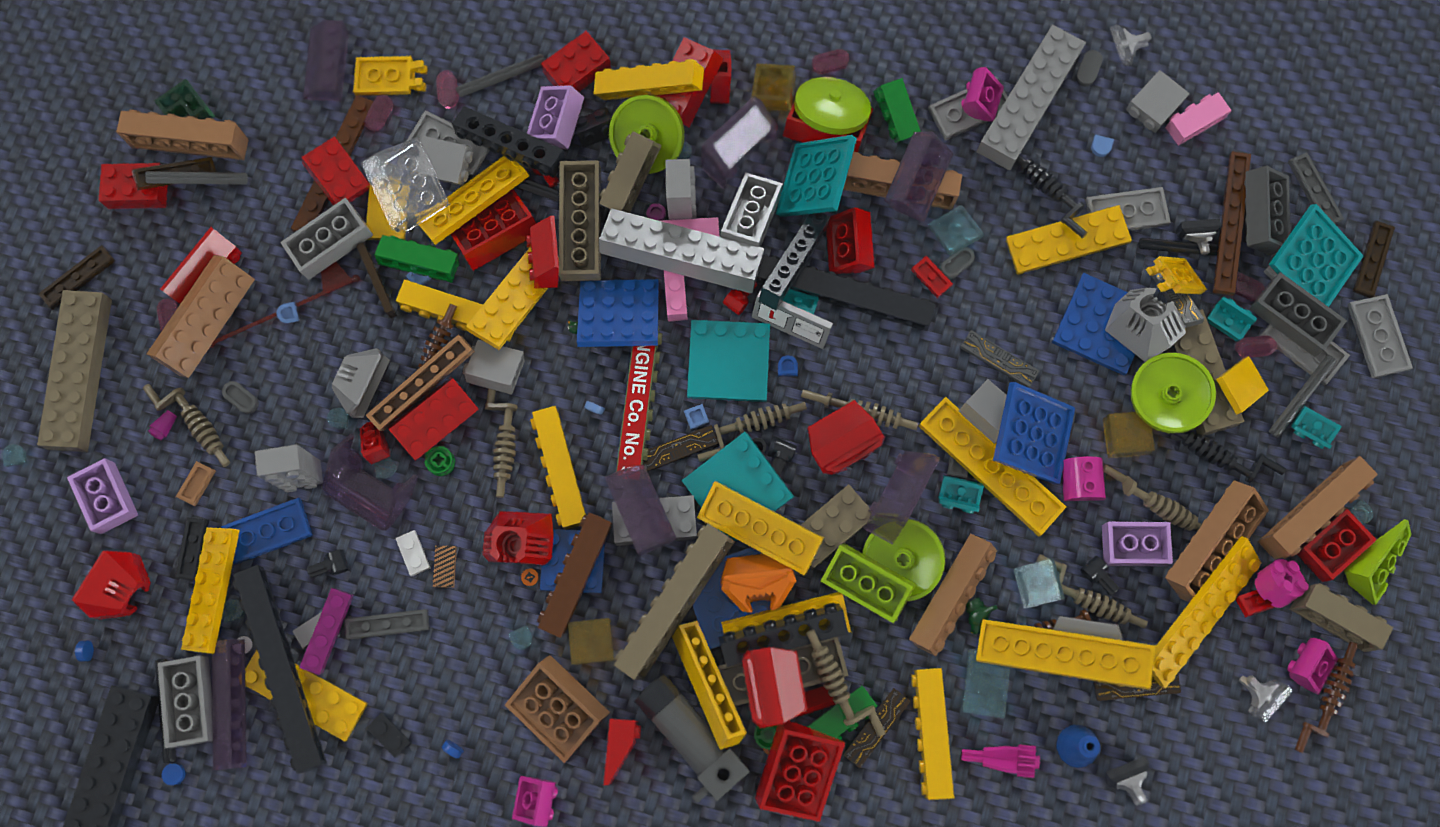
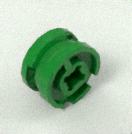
(439, 461)
(765, 736)

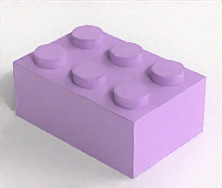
(556, 115)
(102, 496)
(1137, 543)

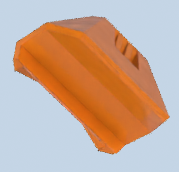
(756, 579)

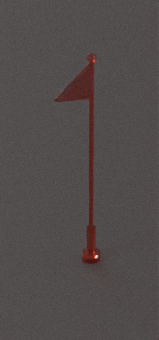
(332, 278)

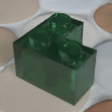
(182, 101)

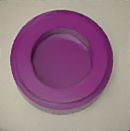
(656, 212)

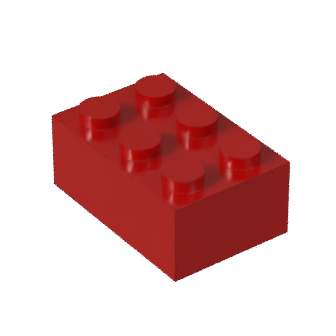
(576, 63)
(335, 172)
(120, 191)
(1336, 546)

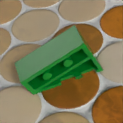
(897, 110)

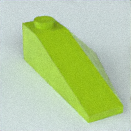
(1372, 567)

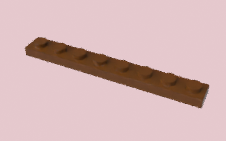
(347, 136)
(1232, 224)

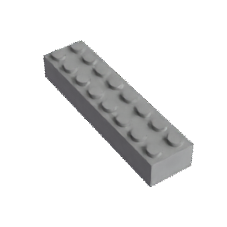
(1030, 97)
(681, 250)

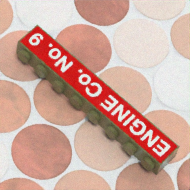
(637, 405)

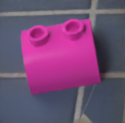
(982, 95)
(1083, 479)
(1313, 665)
(534, 801)

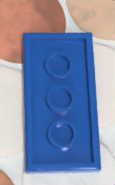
(270, 530)

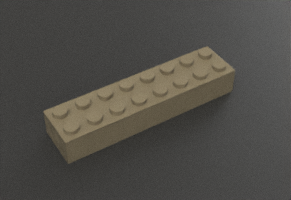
(75, 371)
(673, 603)

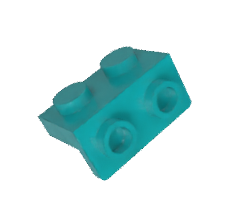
(1231, 318)
(1316, 427)
(960, 494)

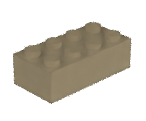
(630, 173)
(837, 522)
(1342, 618)

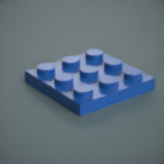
(562, 546)

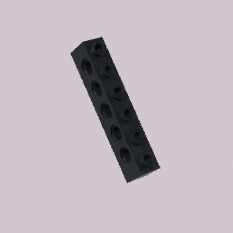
(495, 134)
(793, 260)
(793, 639)

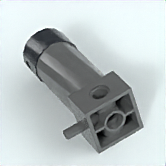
(690, 736)

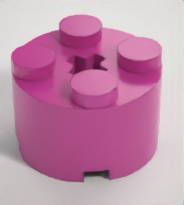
(1281, 583)

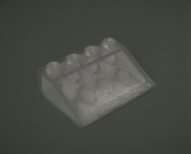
(405, 185)

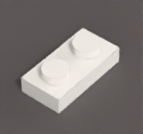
(413, 553)

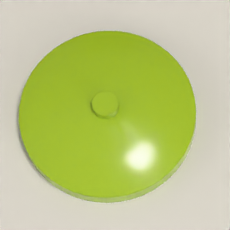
(832, 105)
(653, 119)
(1173, 393)
(914, 555)

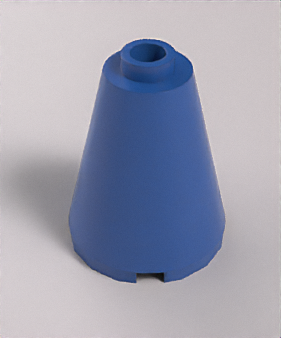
(1077, 746)

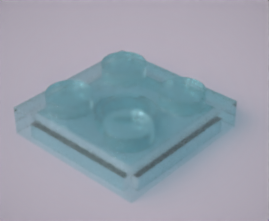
(956, 230)
(1039, 583)

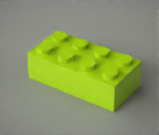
(868, 582)

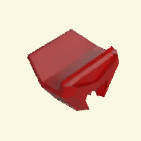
(844, 438)
(519, 538)
(111, 585)
(773, 685)

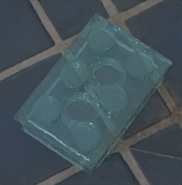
(985, 688)

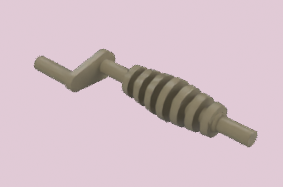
(881, 416)
(754, 421)
(198, 425)
(504, 447)
(1163, 506)
(1102, 604)
(834, 682)

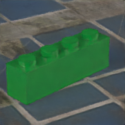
(417, 258)
(832, 722)

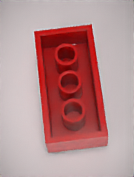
(689, 102)
(433, 418)

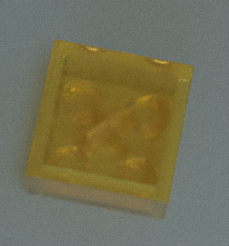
(774, 86)
(1127, 435)
(591, 641)

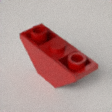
(722, 81)
(373, 443)

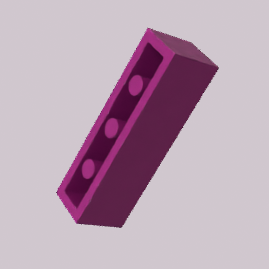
(326, 631)

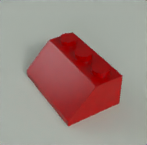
(850, 242)
(543, 254)

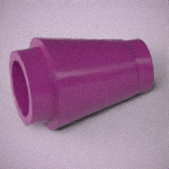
(161, 427)

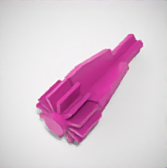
(1006, 759)

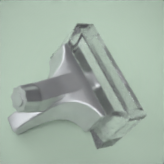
(1128, 43)
(1265, 696)

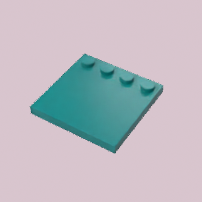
(816, 176)
(1317, 256)
(728, 361)
(742, 469)

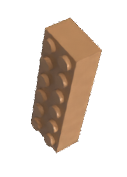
(182, 134)
(875, 175)
(200, 316)
(1318, 508)
(1233, 516)

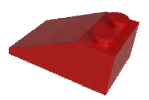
(621, 740)

